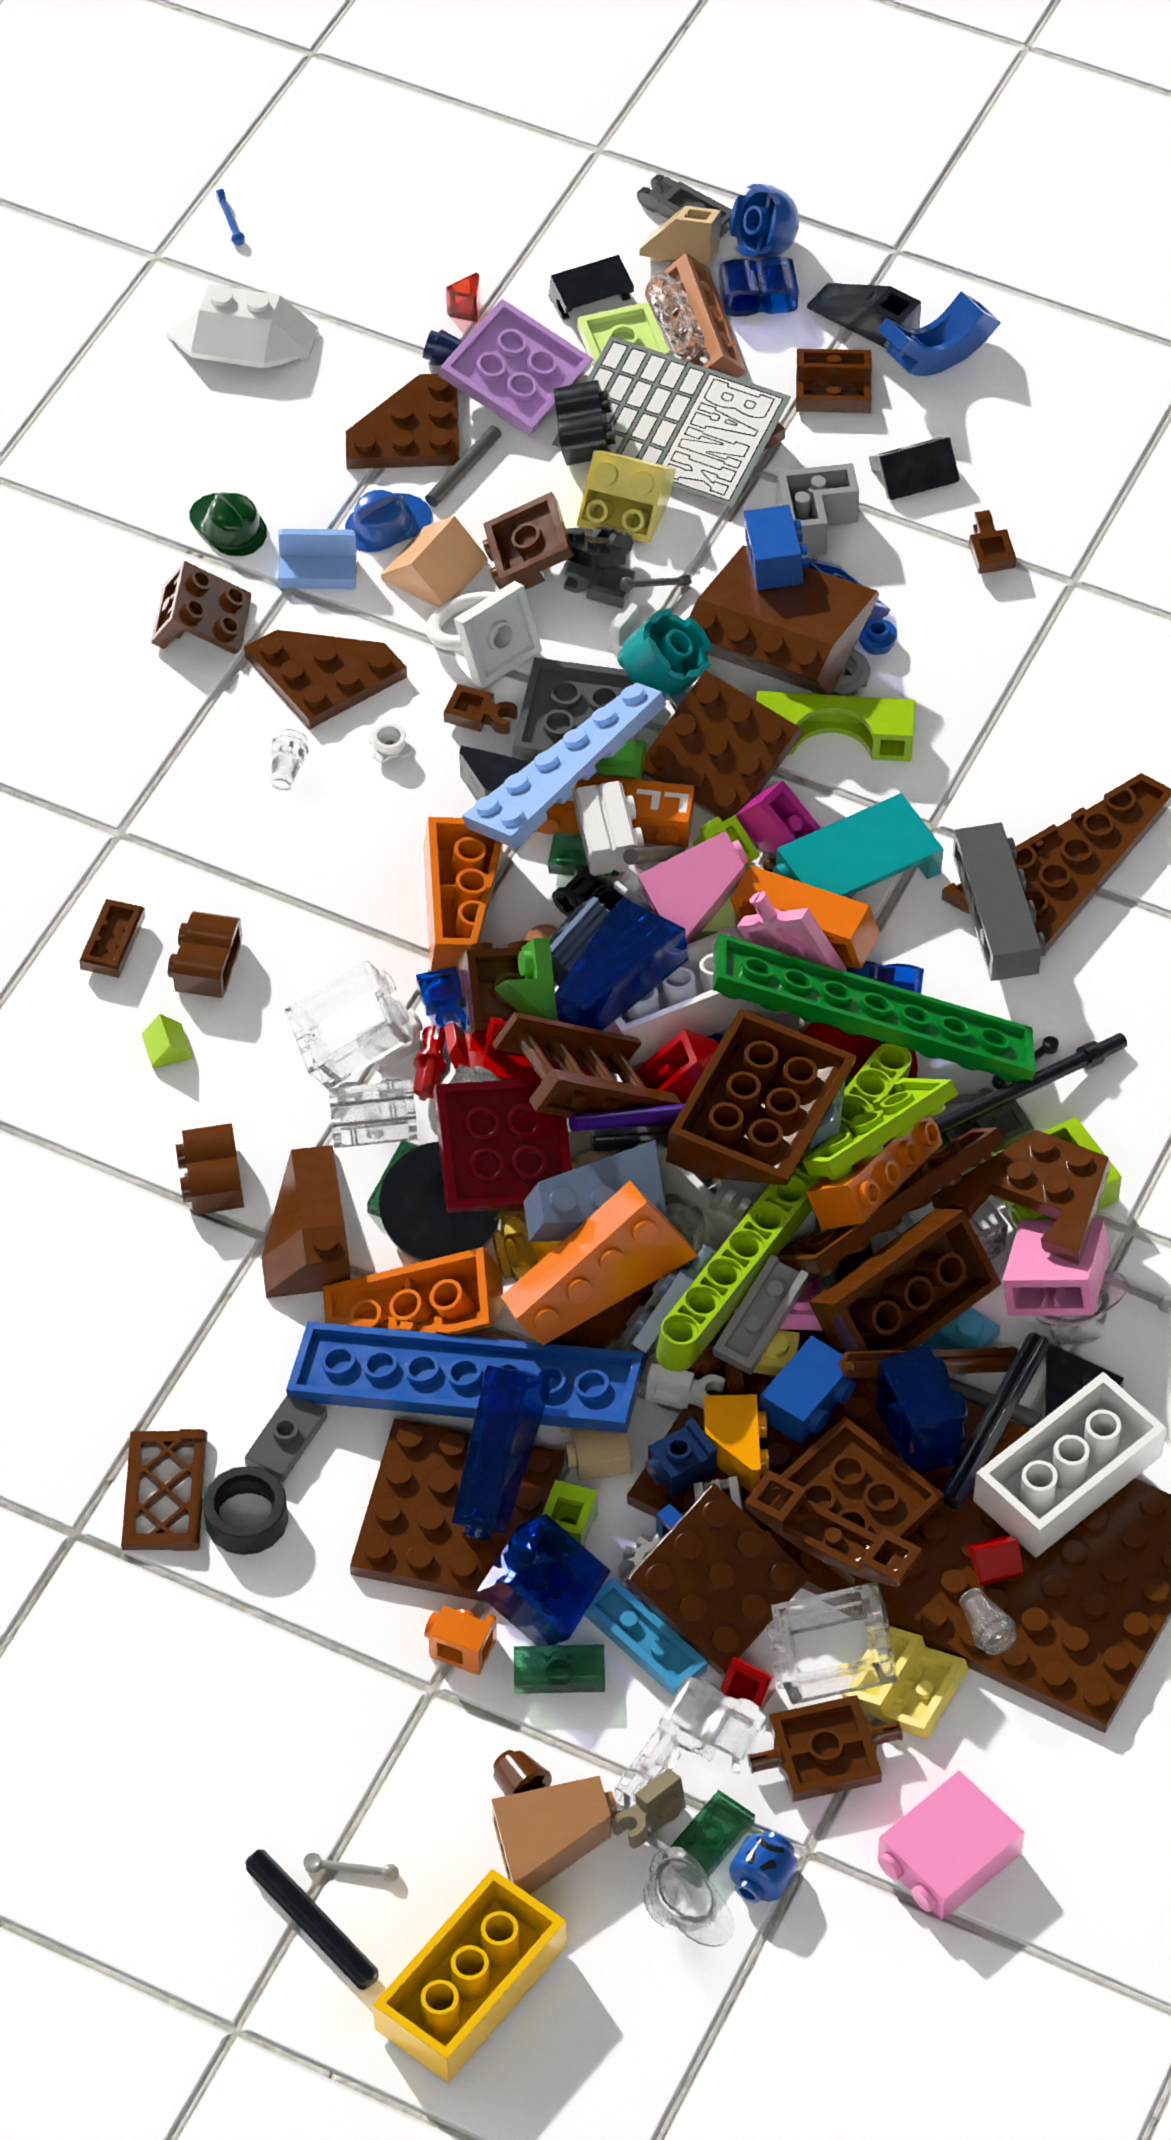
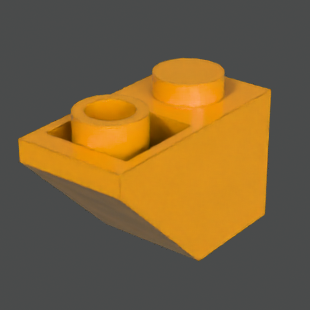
(735, 1431)

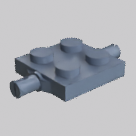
(670, 1291)

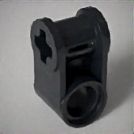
(584, 887)

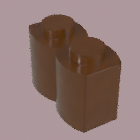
(205, 954)
(211, 1169)

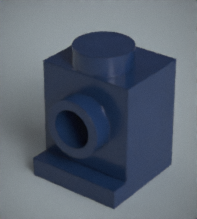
(681, 1458)

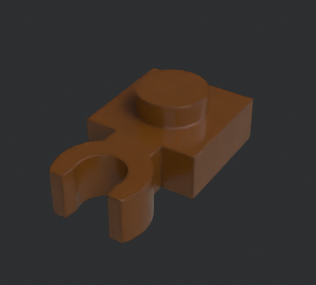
(475, 708)

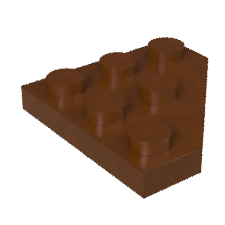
(409, 428)
(323, 673)

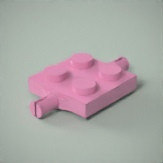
(788, 932)

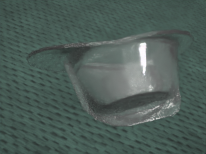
(1075, 1330)
(685, 1899)

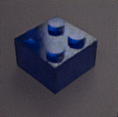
(920, 1409)
(543, 1581)

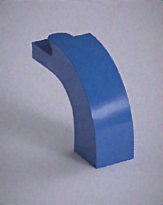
(944, 341)

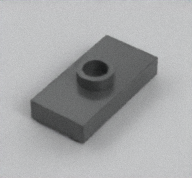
(286, 1437)

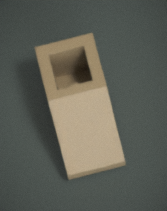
(688, 231)

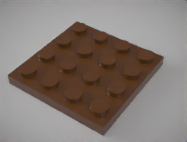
(411, 1509)

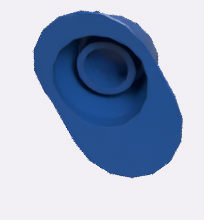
(387, 519)

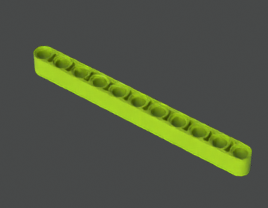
(764, 1229)

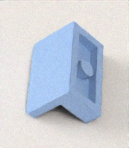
(317, 559)

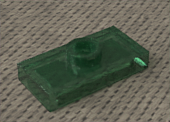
(559, 1669)
(715, 1831)

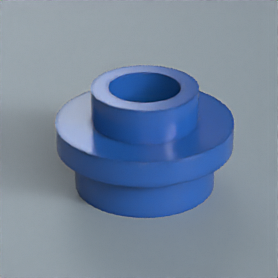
(878, 636)

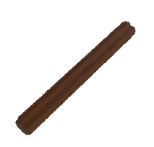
(957, 1360)

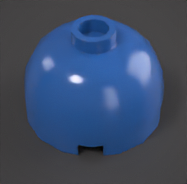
(764, 221)

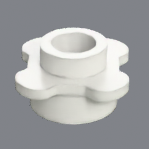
(389, 743)

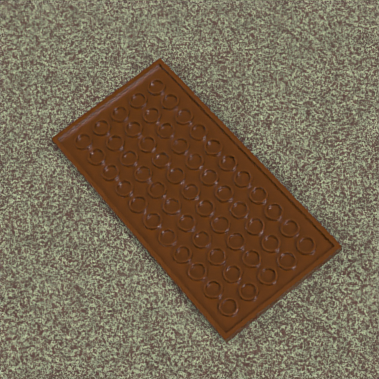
(1079, 1609)

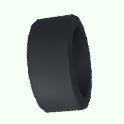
(243, 1481)

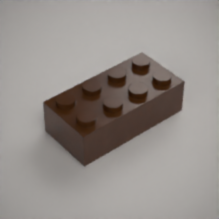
(908, 1287)

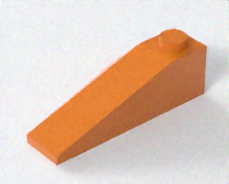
(431, 1296)

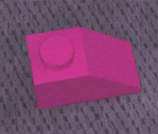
(776, 818)

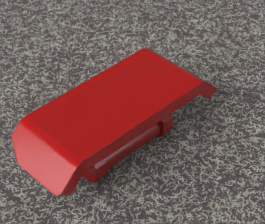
(478, 1050)

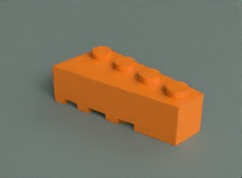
(458, 887)

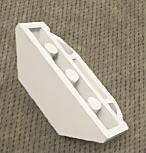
(241, 327)

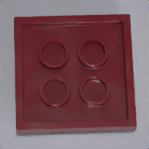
(496, 1143)

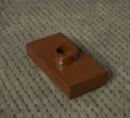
(112, 938)

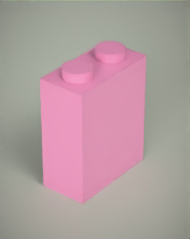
(1049, 1285)
(949, 1845)

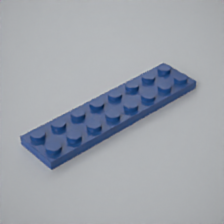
(447, 1373)

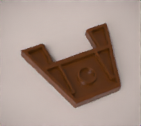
(1043, 1177)

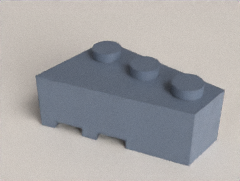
(568, 1199)

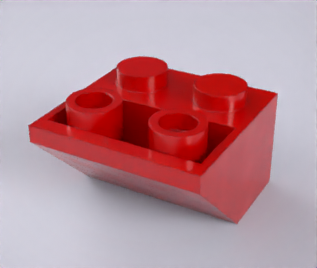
(678, 1064)

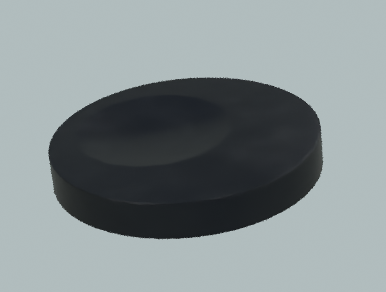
(416, 1212)

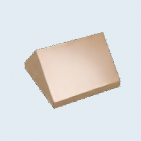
(437, 563)

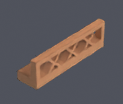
(710, 315)

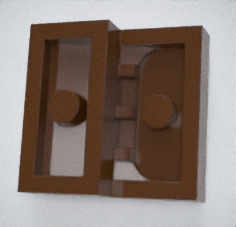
(833, 380)

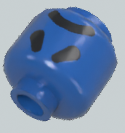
(763, 1867)

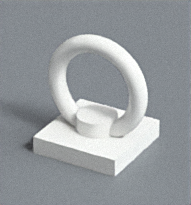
(493, 633)

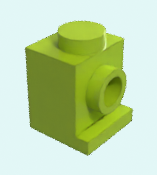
(573, 1508)

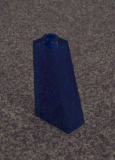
(620, 966)
(499, 1449)

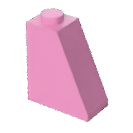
(695, 883)

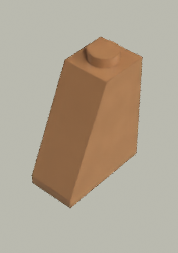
(551, 1829)

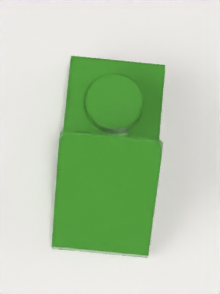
(536, 992)

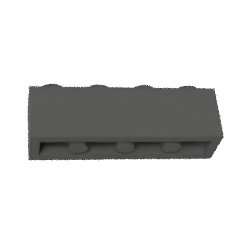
(998, 901)

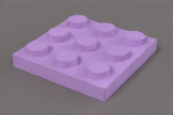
(514, 366)

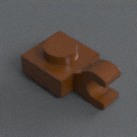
(990, 548)

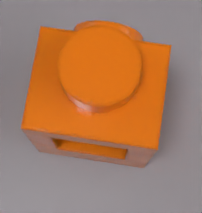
(461, 1638)

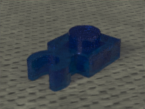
(442, 996)

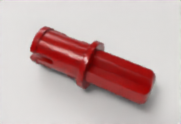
(429, 1062)

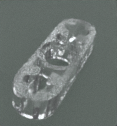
(686, 321)

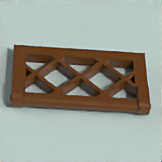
(161, 1537)

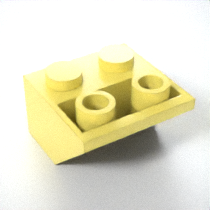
(625, 495)

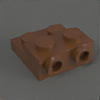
(527, 542)
(480, 973)

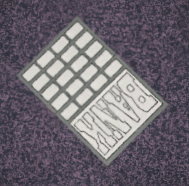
(686, 418)

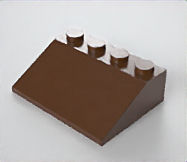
(788, 631)
(757, 1103)

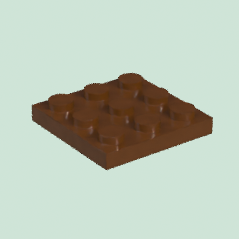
(721, 746)
(864, 1484)
(716, 1578)

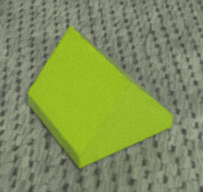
(165, 1042)

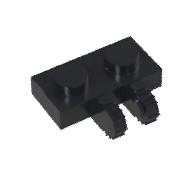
(601, 549)

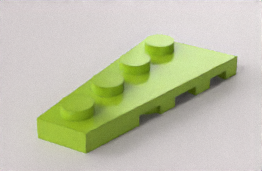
(892, 1119)

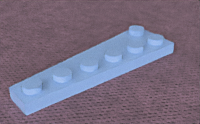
(521, 802)

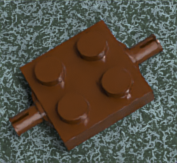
(825, 1748)

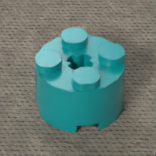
(666, 653)

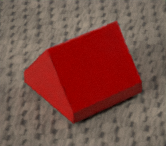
(996, 1559)
(748, 1682)

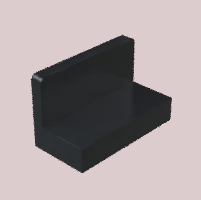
(916, 467)

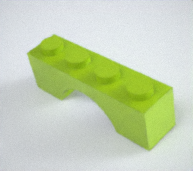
(879, 724)

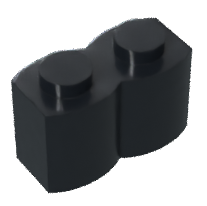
(583, 421)

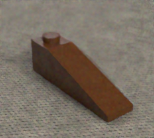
(307, 1229)

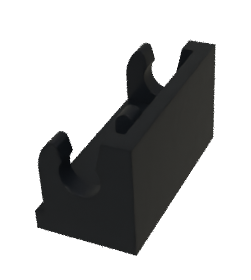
(589, 284)

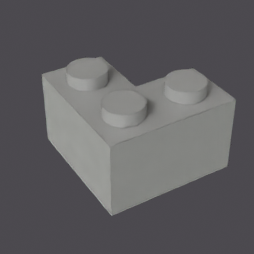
(819, 499)

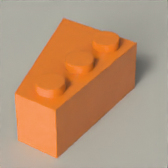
(843, 920)

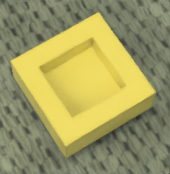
(778, 1353)

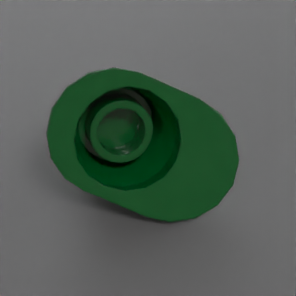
(229, 523)

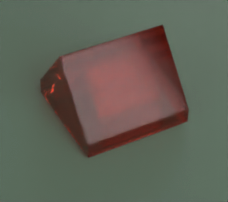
(464, 298)

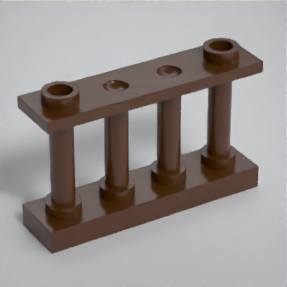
(572, 1047)

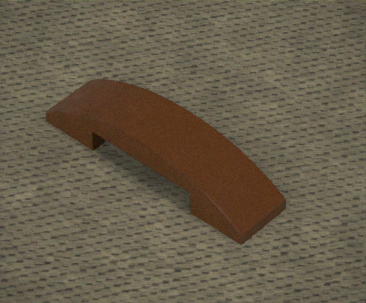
(828, 1536)

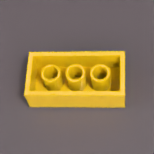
(470, 1975)

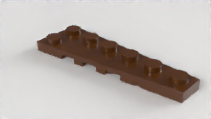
(823, 1251)

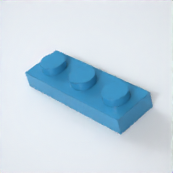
(644, 1636)

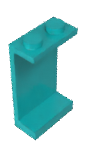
(862, 849)

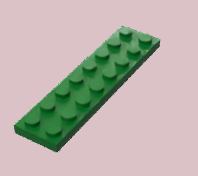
(873, 1009)

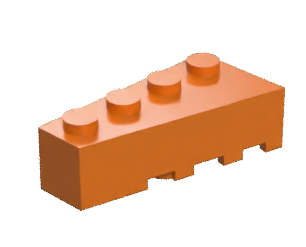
(598, 1265)

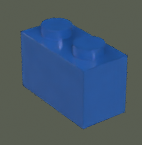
(774, 547)
(806, 1391)

